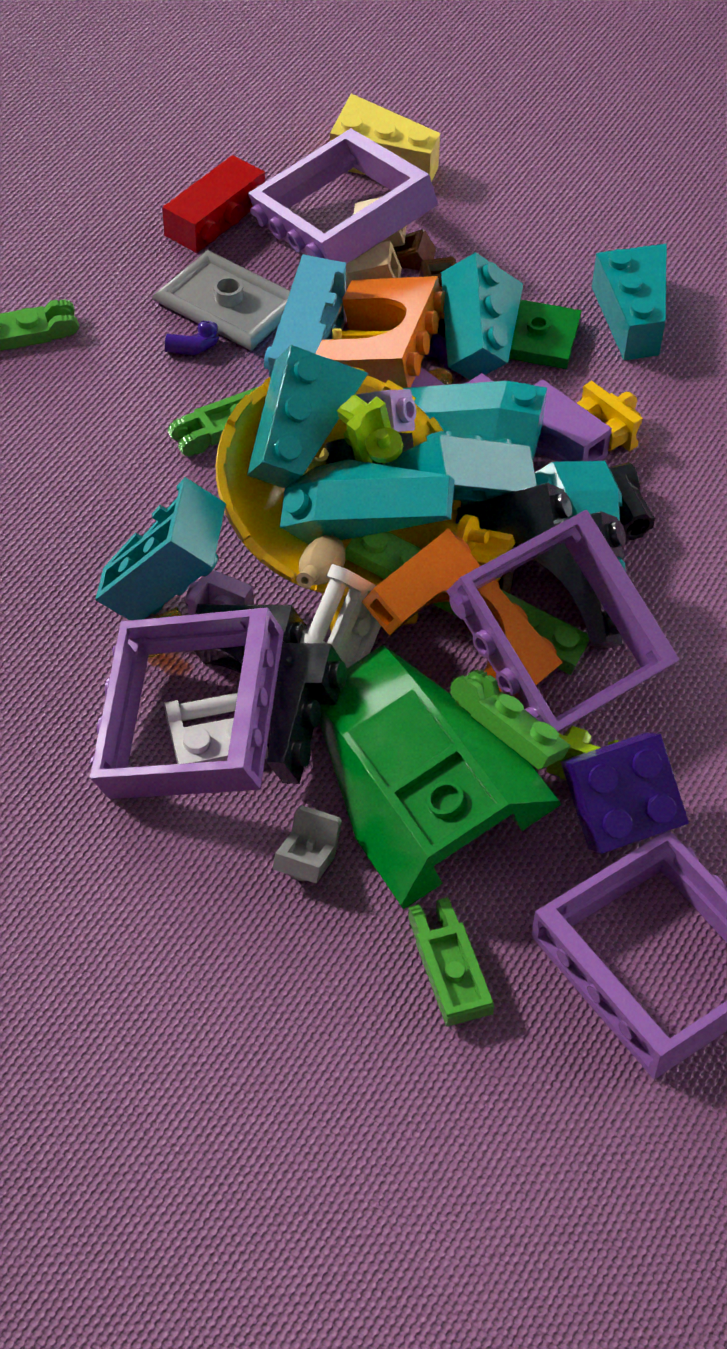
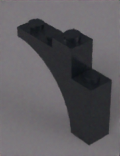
(536, 511)
(305, 680)

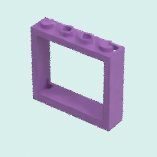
(409, 198)
(612, 589)
(252, 717)
(593, 979)

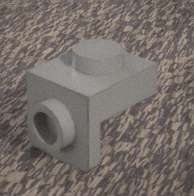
(309, 846)

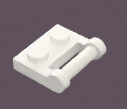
(355, 626)
(204, 741)

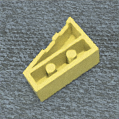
(392, 131)

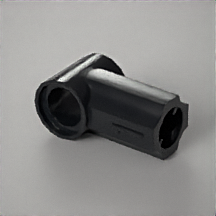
(634, 512)

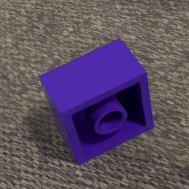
(624, 792)

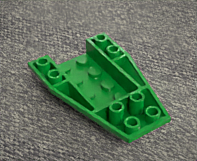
(420, 772)

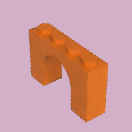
(405, 307)
(425, 582)

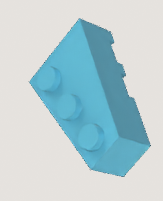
(311, 307)

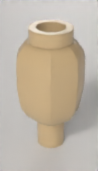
(317, 560)

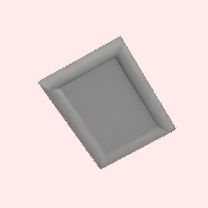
(225, 293)

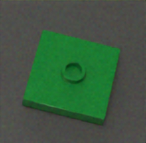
(544, 334)

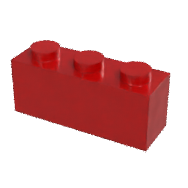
(211, 204)

